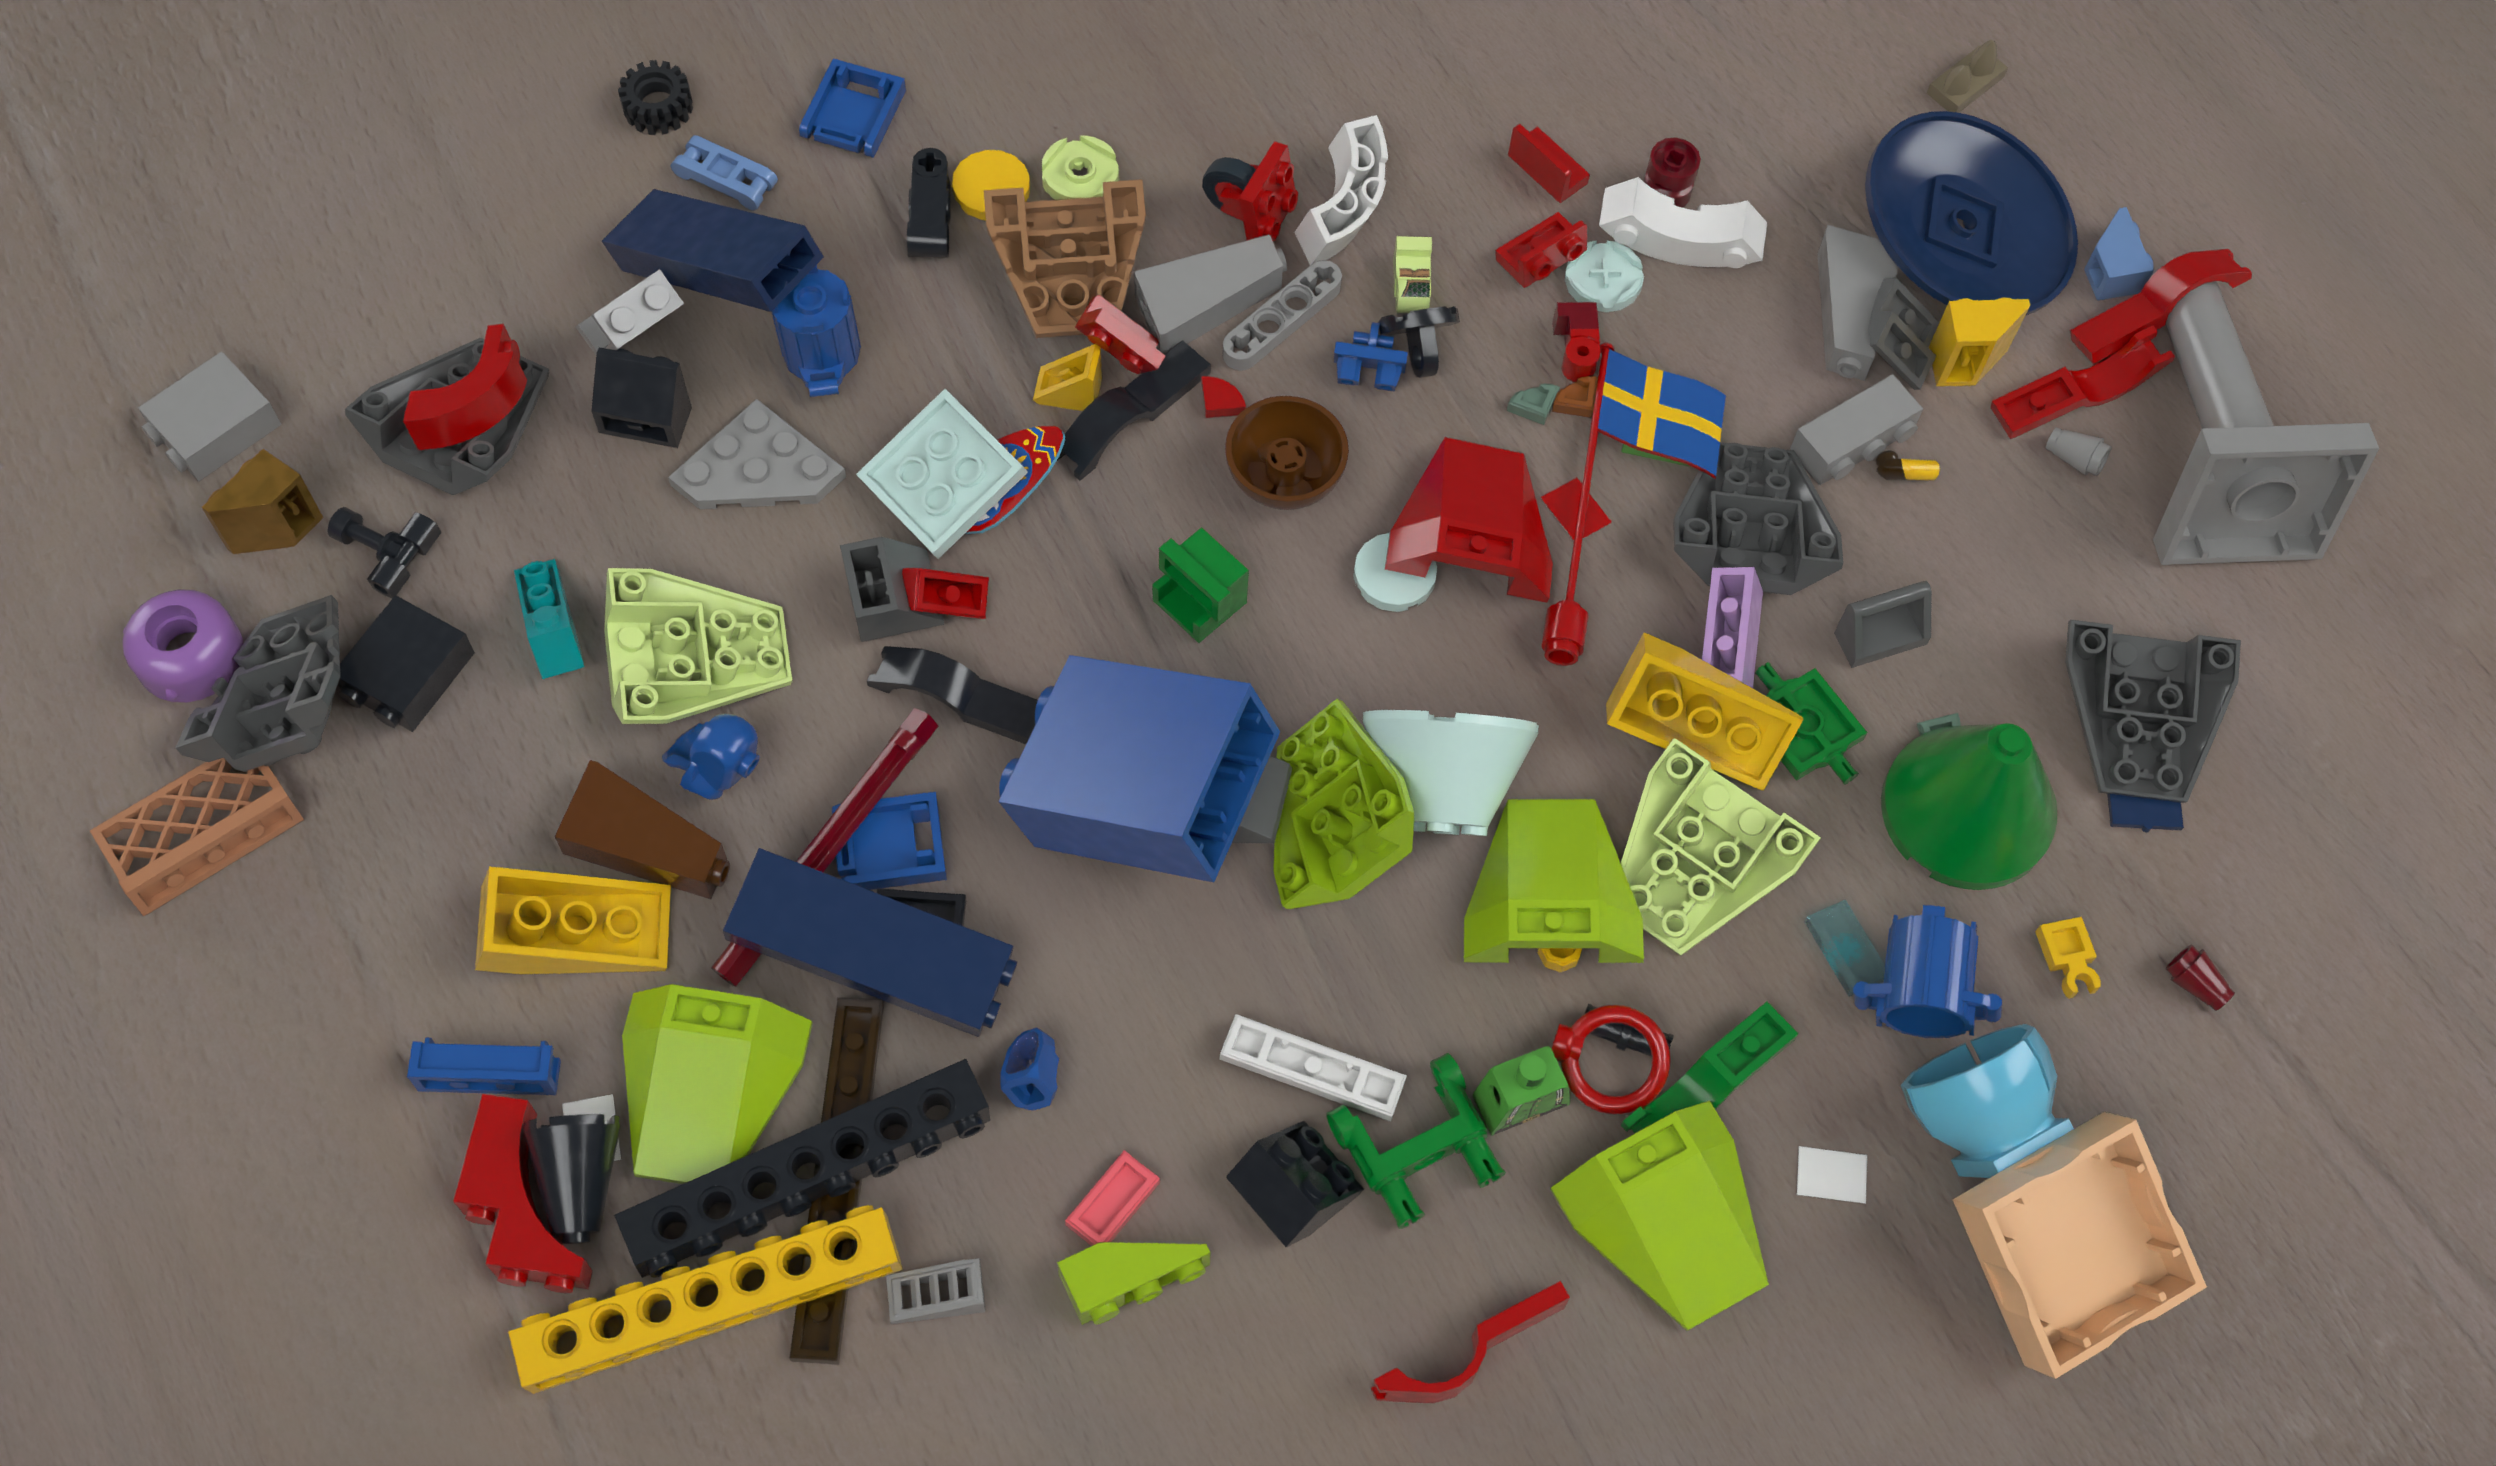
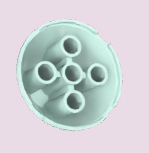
(1452, 765)

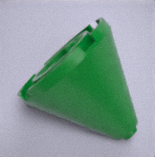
(1970, 805)

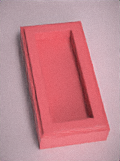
(1112, 1200)

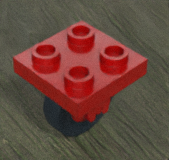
(1254, 193)

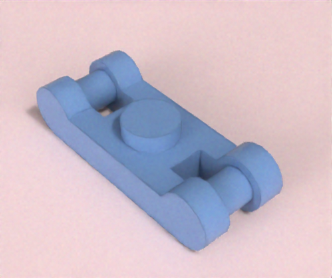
(724, 171)

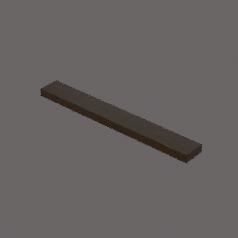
(848, 1085)

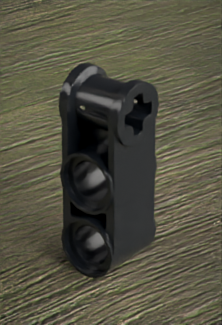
(929, 205)

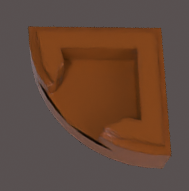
(1577, 398)

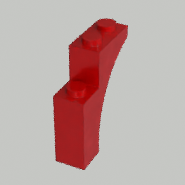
(498, 1187)

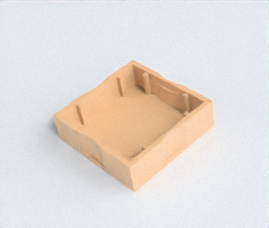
(2079, 1243)

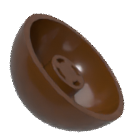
(1283, 435)

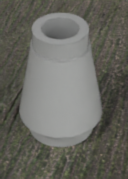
(2079, 450)

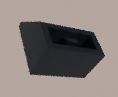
(639, 397)
(1294, 1182)

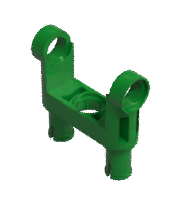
(1388, 1171)

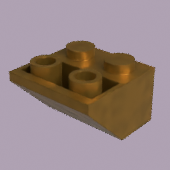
(262, 507)

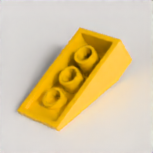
(1682, 697)
(570, 924)

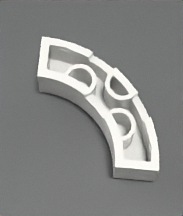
(1359, 166)
(1701, 238)

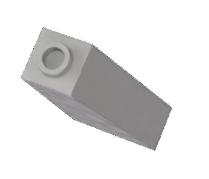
(1849, 280)
(1206, 289)

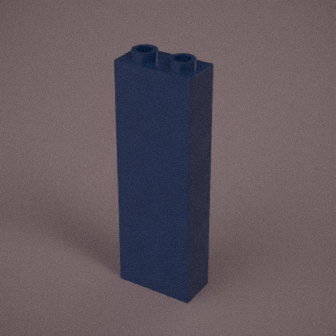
(714, 249)
(870, 943)

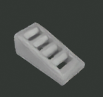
(955, 1306)

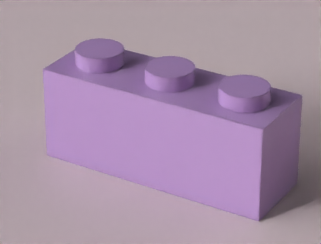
(1733, 622)

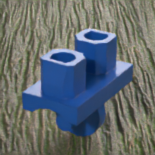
(1386, 361)

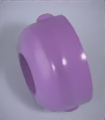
(189, 670)

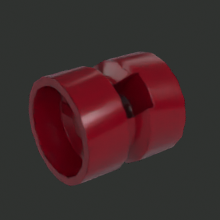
(1673, 169)

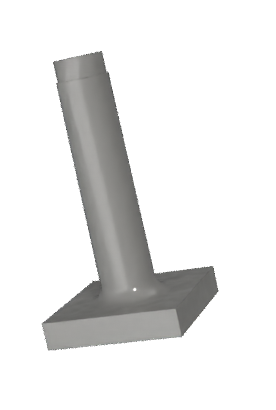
(2247, 483)

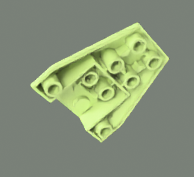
(687, 646)
(1704, 850)

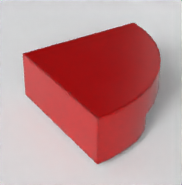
(1221, 398)

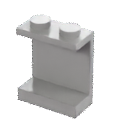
(630, 313)

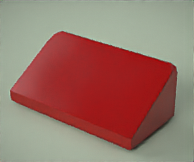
(946, 592)

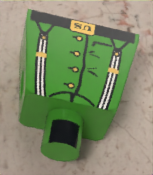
(1526, 1089)

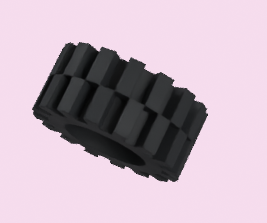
(653, 80)

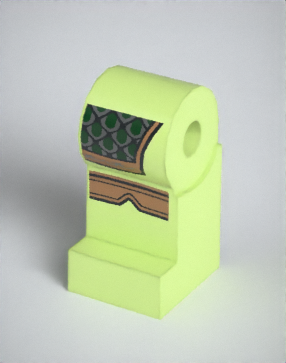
(1412, 273)

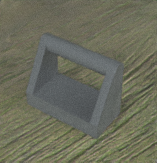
(1886, 624)

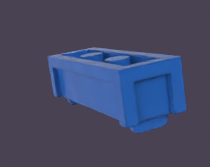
(483, 1068)

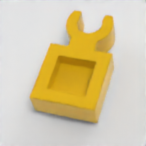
(2069, 949)

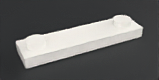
(1313, 1067)

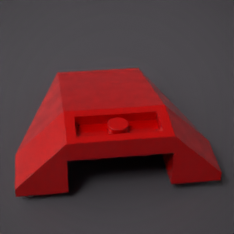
(1477, 514)

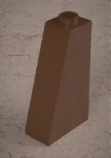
(636, 835)

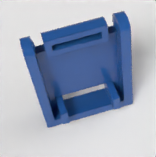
(850, 117)
(884, 845)

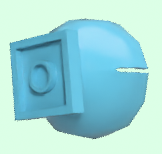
(1993, 1108)

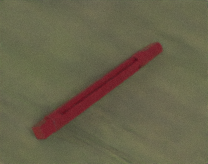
(901, 748)

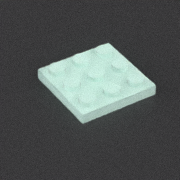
(941, 473)

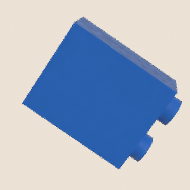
(1140, 766)

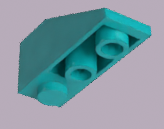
(548, 618)

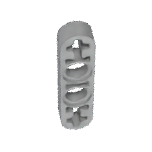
(1277, 311)

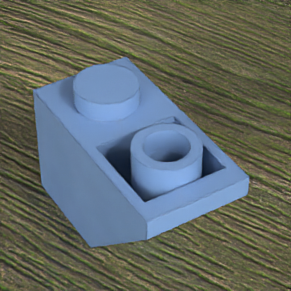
(2119, 260)

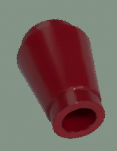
(2200, 977)

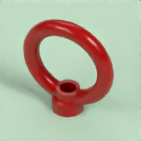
(1569, 1044)

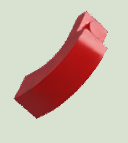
(472, 404)

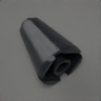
(573, 1171)

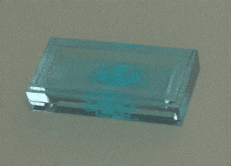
(1846, 946)

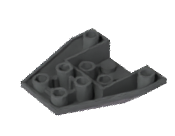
(455, 468)
(1759, 517)
(2149, 706)

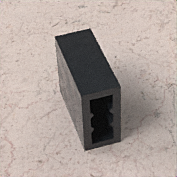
(403, 664)

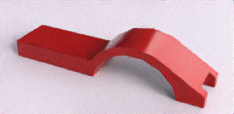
(2152, 306)
(2068, 389)
(1398, 1387)

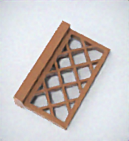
(209, 846)

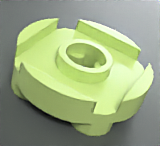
(1065, 156)

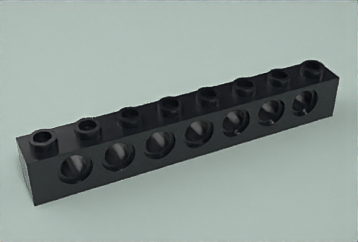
(778, 1163)

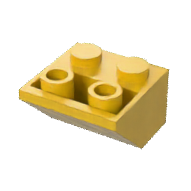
(1974, 338)

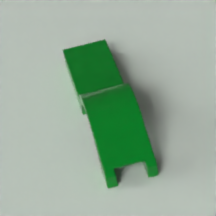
(1721, 1067)

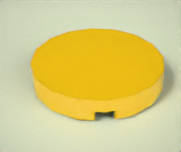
(987, 172)

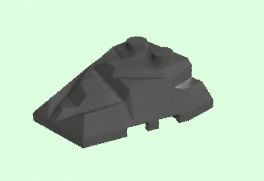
(276, 696)

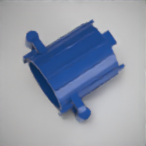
(818, 332)
(1929, 978)

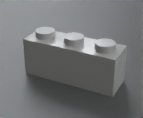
(1857, 430)

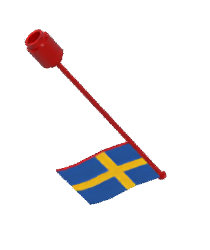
(1653, 415)

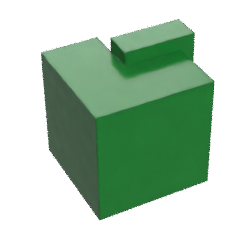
(1199, 584)

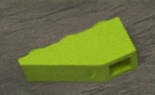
(1119, 1273)

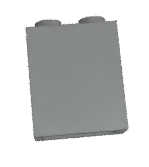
(208, 417)

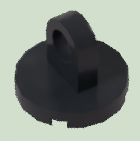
(1421, 335)

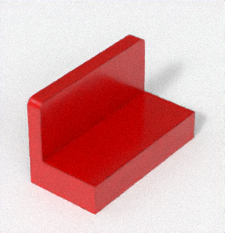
(1547, 162)

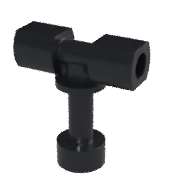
(393, 550)

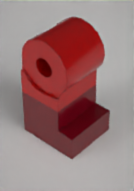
(1582, 340)

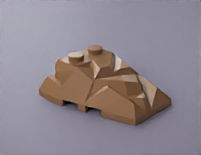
(1066, 250)

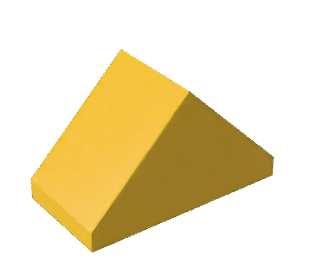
(1071, 380)

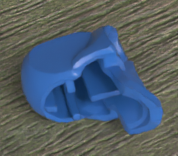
(714, 755)

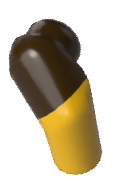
(1905, 469)

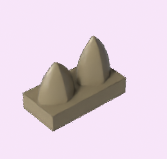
(1968, 78)

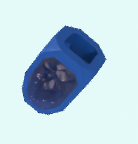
(1030, 1070)

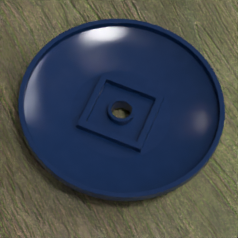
(2014, 211)

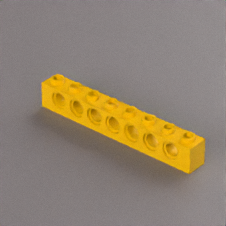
(537, 1339)

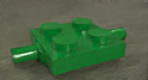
(1826, 726)

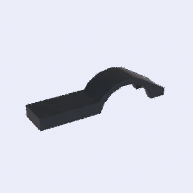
(1142, 398)
(959, 688)

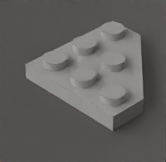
(757, 463)

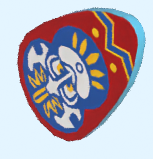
(1037, 452)

